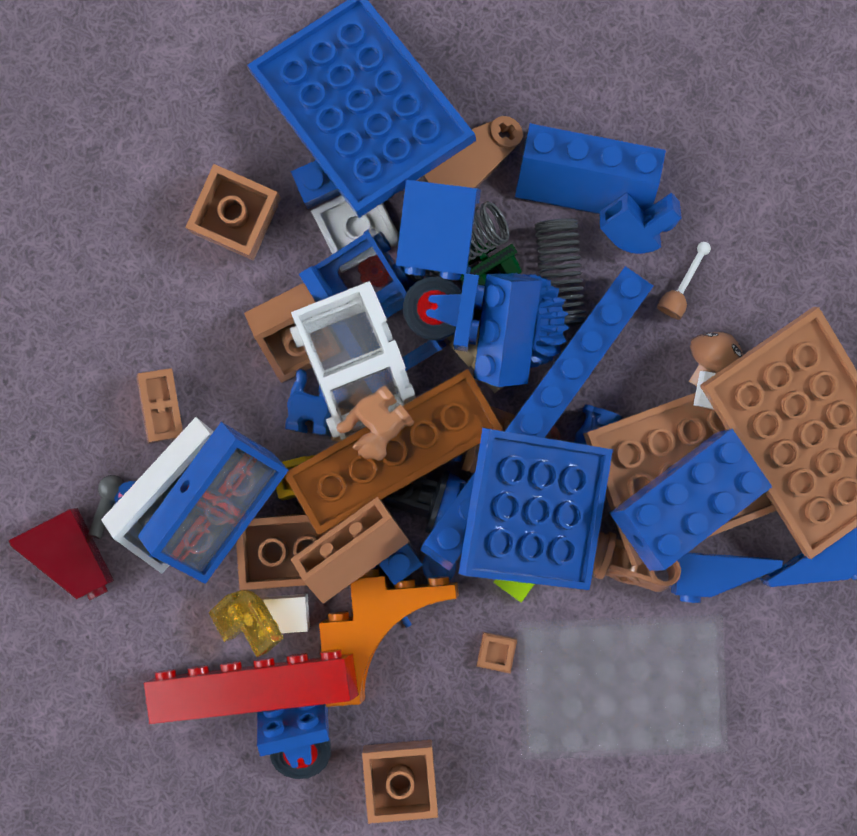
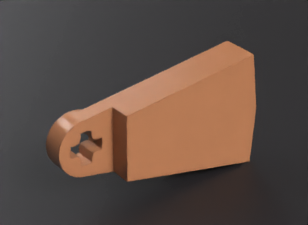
(480, 158)

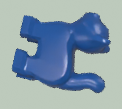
(306, 407)

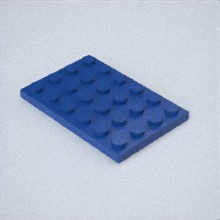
(361, 104)

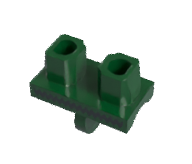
(502, 260)

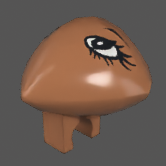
(713, 352)

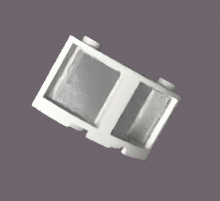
(351, 352)

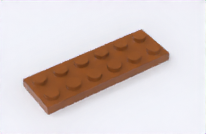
(444, 427)

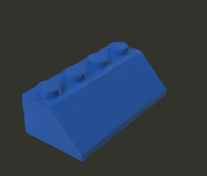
(586, 170)

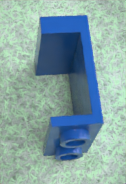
(436, 229)

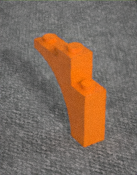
(375, 612)

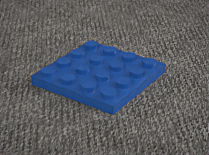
(535, 510)

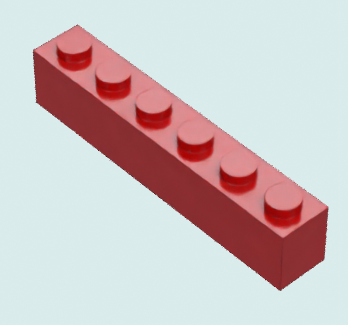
(251, 688)

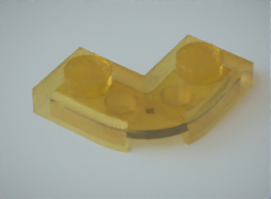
(246, 613)

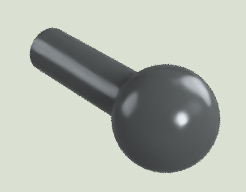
(107, 490)

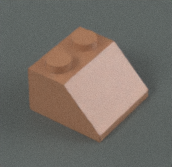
(271, 330)

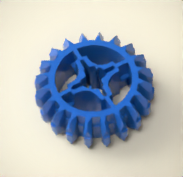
(548, 324)

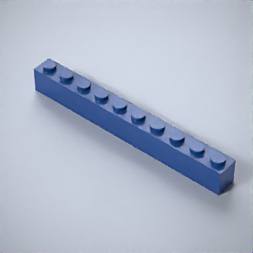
(550, 397)

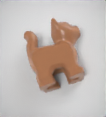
(375, 416)

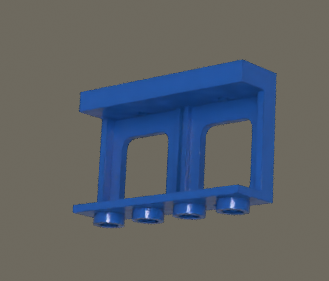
(324, 281)

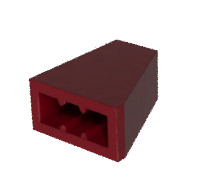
(66, 554)

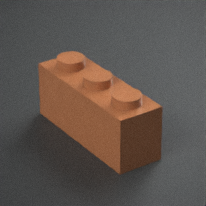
(349, 550)

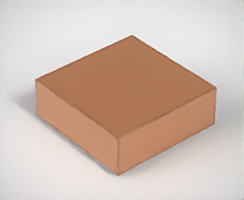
(496, 652)

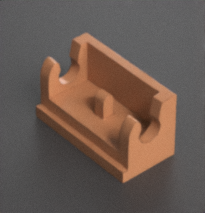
(159, 405)

